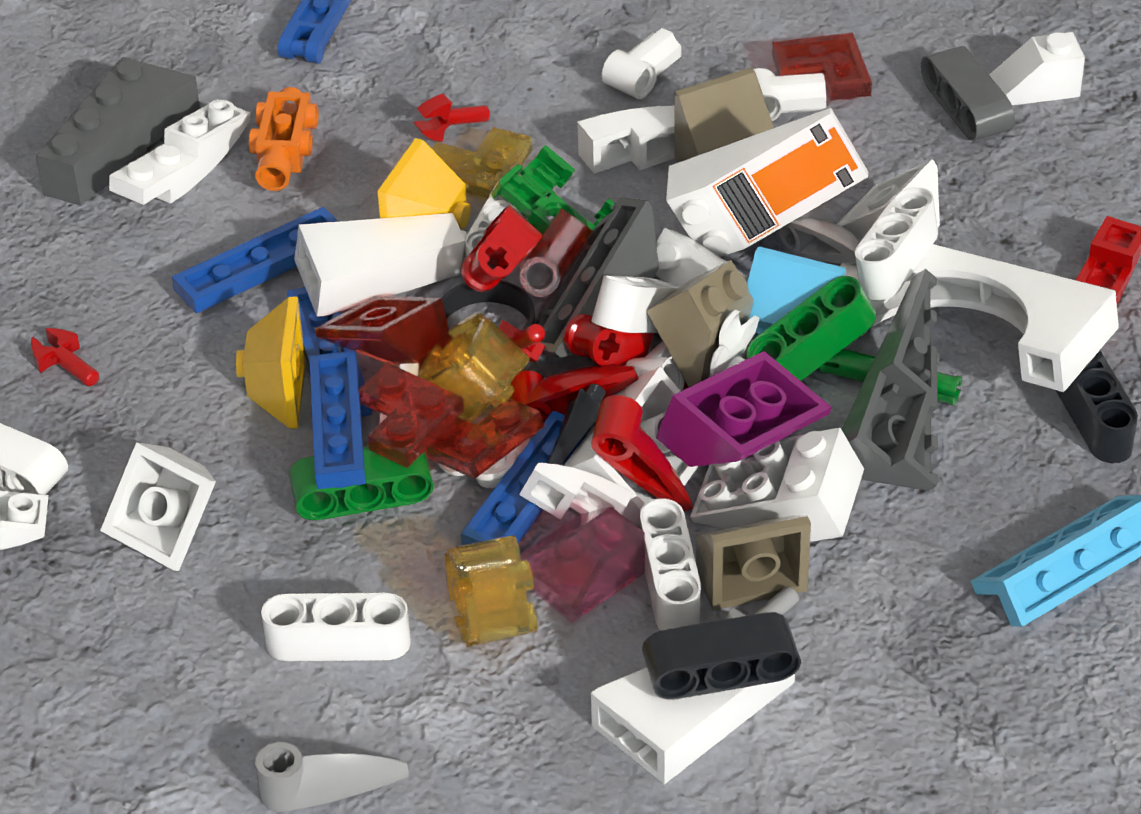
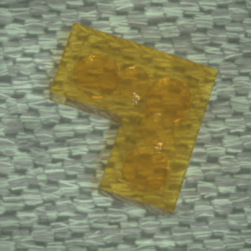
(490, 162)

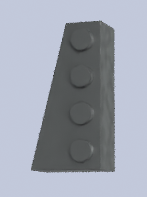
(114, 128)

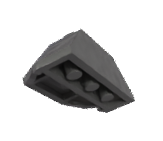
(618, 246)

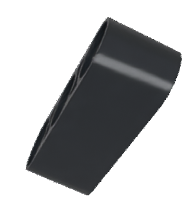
(1102, 411)
(721, 655)

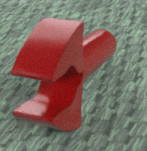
(443, 116)
(527, 338)
(62, 354)

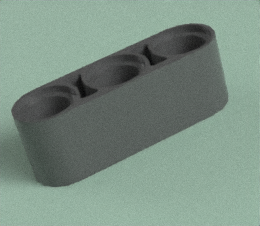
(967, 93)

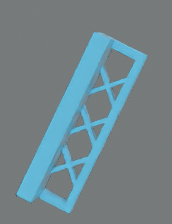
(1066, 561)

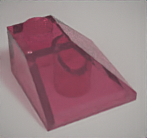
(586, 561)

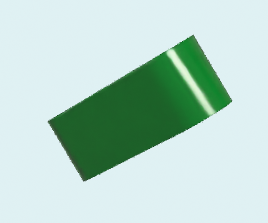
(817, 327)
(385, 487)

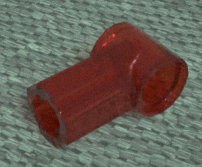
(556, 249)

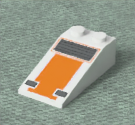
(762, 182)

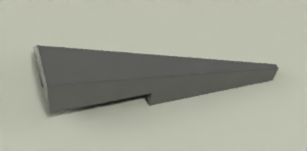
(895, 404)

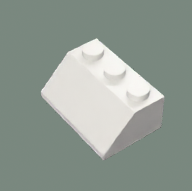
(653, 394)

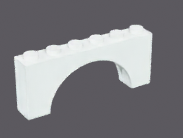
(1060, 317)

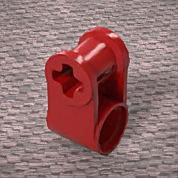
(502, 248)
(604, 344)

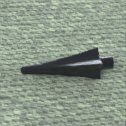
(577, 421)

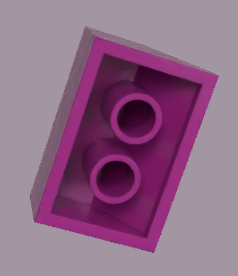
(738, 412)

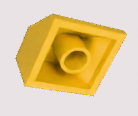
(423, 186)
(275, 363)

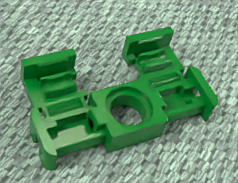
(537, 181)

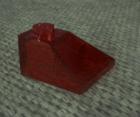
(390, 328)

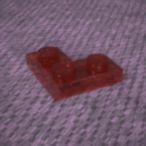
(833, 56)
(414, 412)
(477, 447)

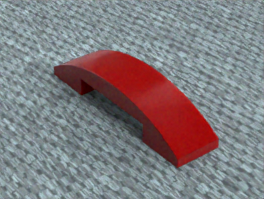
(1112, 256)

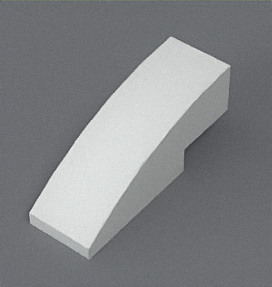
(628, 135)

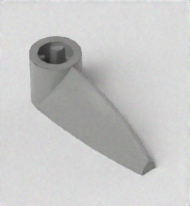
(818, 238)
(298, 782)

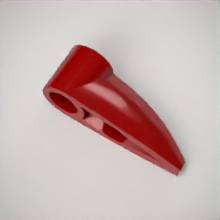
(556, 391)
(632, 451)

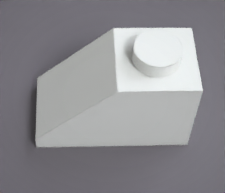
(1042, 70)

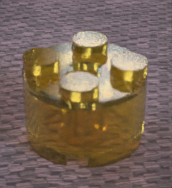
(476, 365)
(490, 590)

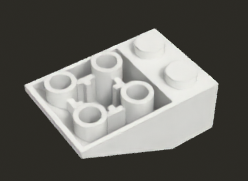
(794, 476)

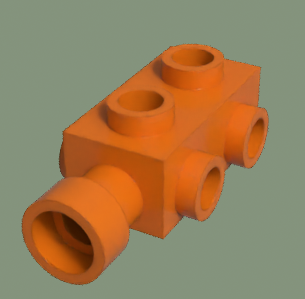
(282, 136)

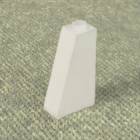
(376, 257)
(672, 733)

